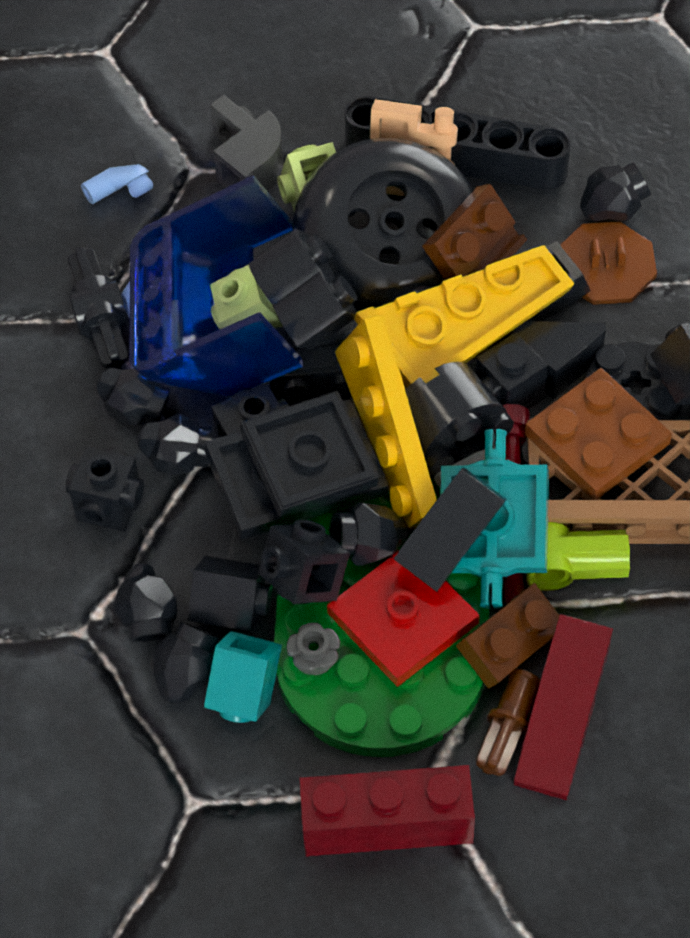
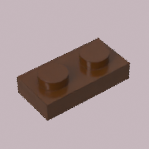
(510, 636)

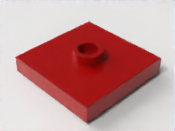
(401, 619)

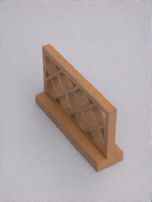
(643, 518)

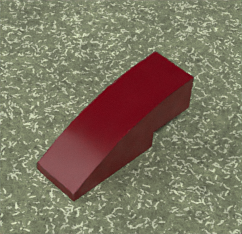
(563, 707)

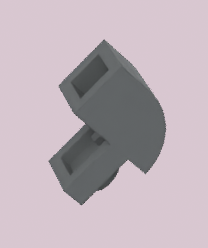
(248, 144)

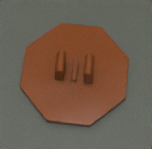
(613, 261)

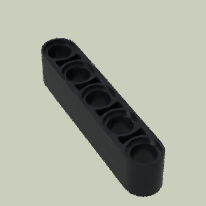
(487, 145)

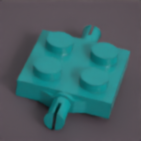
(519, 531)

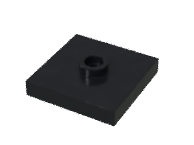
(309, 454)

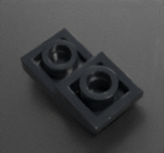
(450, 529)

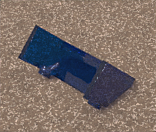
(171, 294)

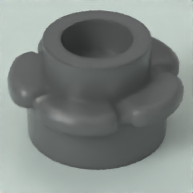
(315, 661)

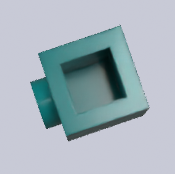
(242, 677)

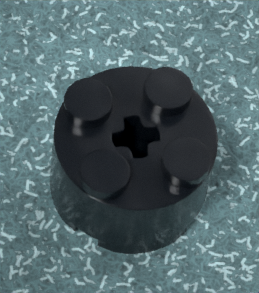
(454, 414)

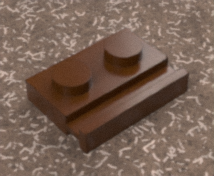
(474, 235)

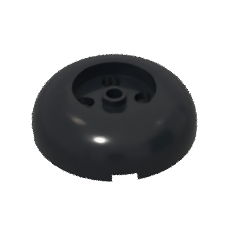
(357, 181)

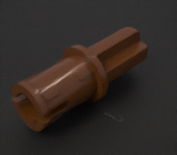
(507, 722)

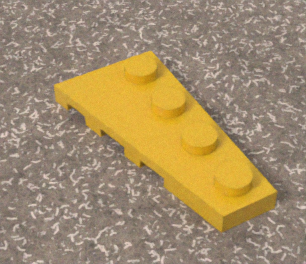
(468, 312)
(385, 412)

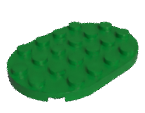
(354, 701)

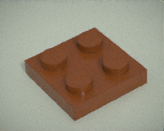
(598, 434)

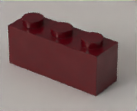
(387, 810)

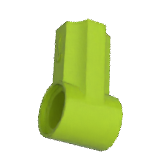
(582, 557)

